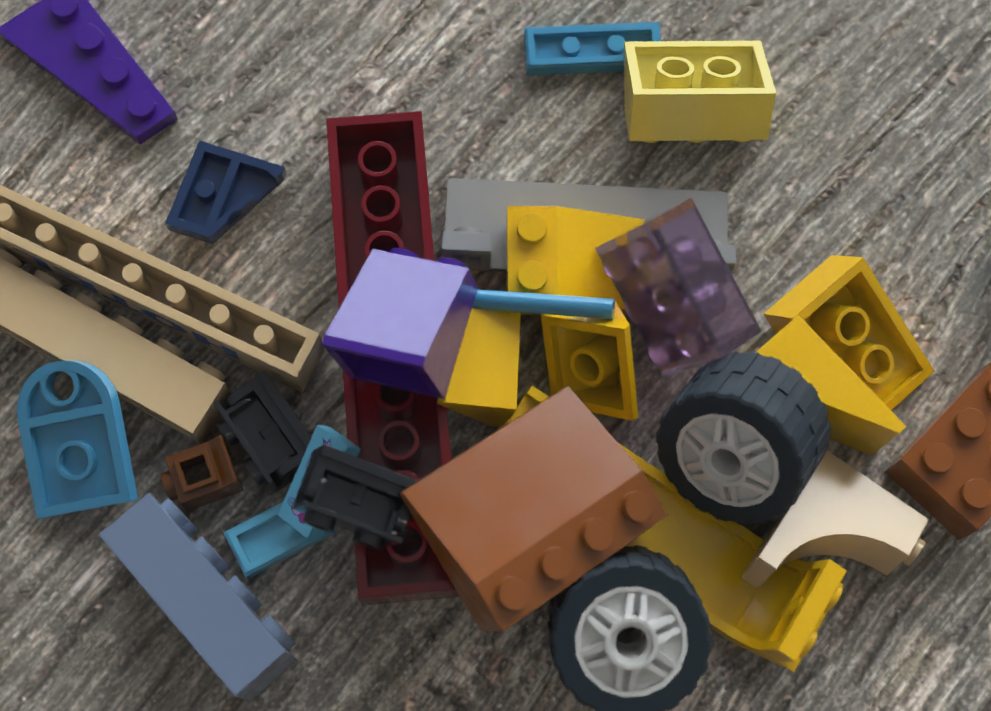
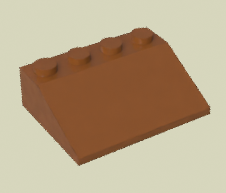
(532, 509)

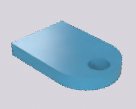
(74, 445)

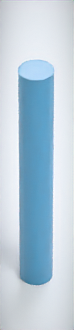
(545, 304)

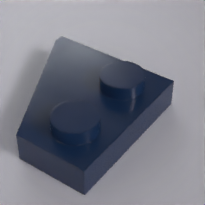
(220, 191)

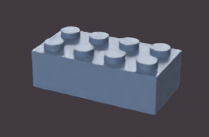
(196, 596)

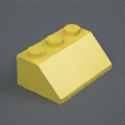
(697, 91)

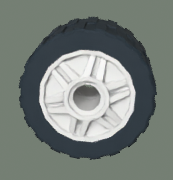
(743, 438)
(635, 669)

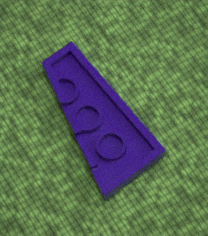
(91, 63)

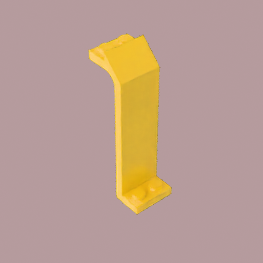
(773, 621)

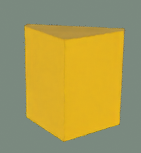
(592, 360)
(486, 368)

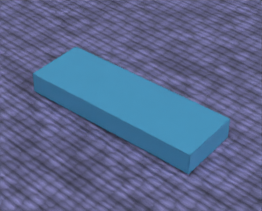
(583, 47)

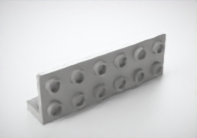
(479, 212)

